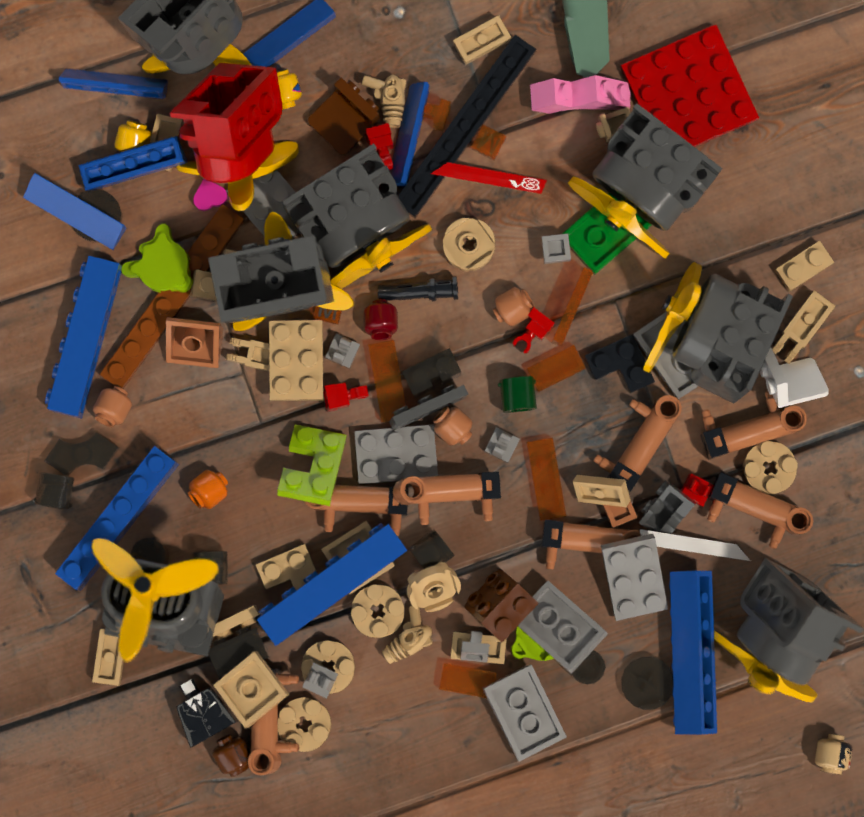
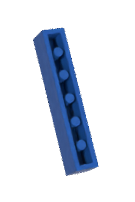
(84, 337)
(118, 516)
(332, 584)
(693, 652)

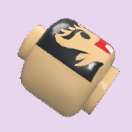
(833, 754)

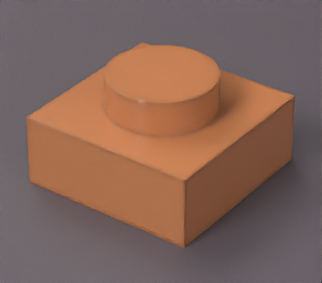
(619, 515)

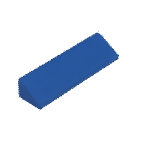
(290, 34)
(114, 83)
(409, 132)
(132, 164)
(74, 211)

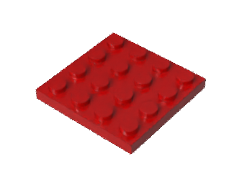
(692, 87)

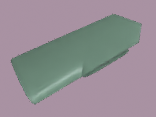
(587, 35)

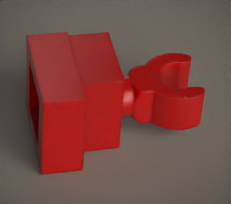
(382, 139)
(538, 327)
(337, 396)
(697, 489)

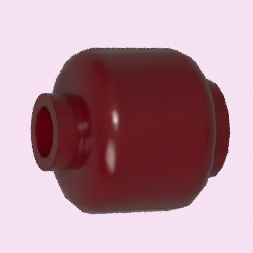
(380, 320)

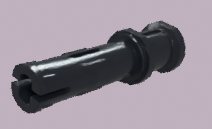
(432, 289)

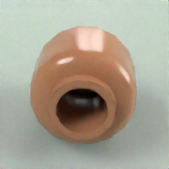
(513, 306)
(112, 406)
(453, 426)

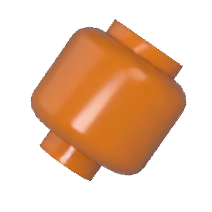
(208, 489)

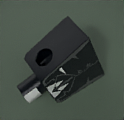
(202, 713)

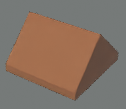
(193, 342)

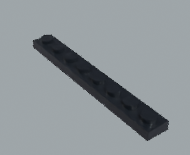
(466, 124)

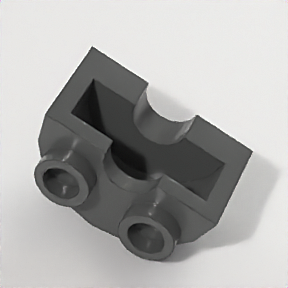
(666, 510)

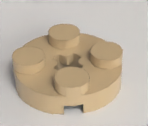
(470, 229)
(770, 452)
(436, 576)
(362, 611)
(330, 651)
(311, 710)

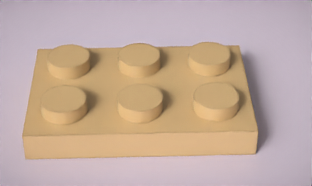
(296, 360)

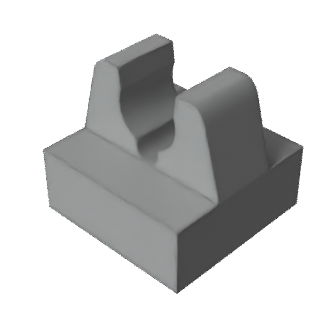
(556, 248)
(342, 351)
(502, 445)
(475, 649)
(320, 680)

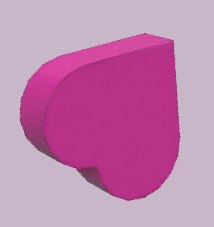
(209, 195)

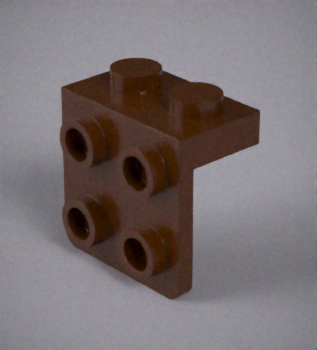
(344, 117)
(500, 604)

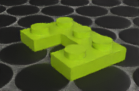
(320, 483)

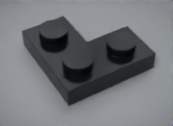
(621, 356)

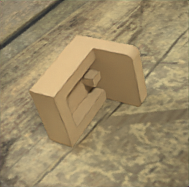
(609, 123)

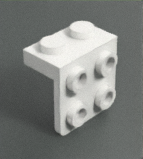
(793, 381)

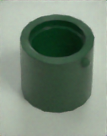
(518, 394)

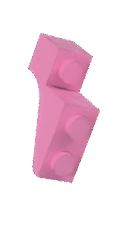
(587, 93)

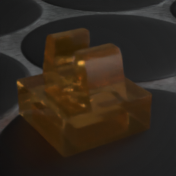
(438, 113)

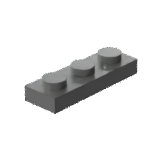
(427, 406)

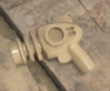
(391, 97)
(411, 640)

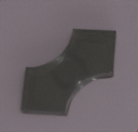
(68, 457)

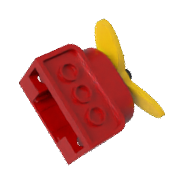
(231, 128)

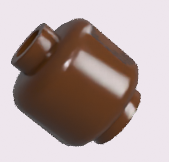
(231, 755)

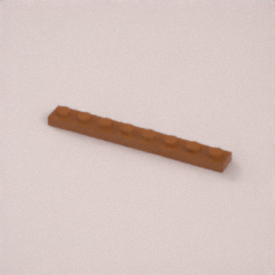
(168, 303)

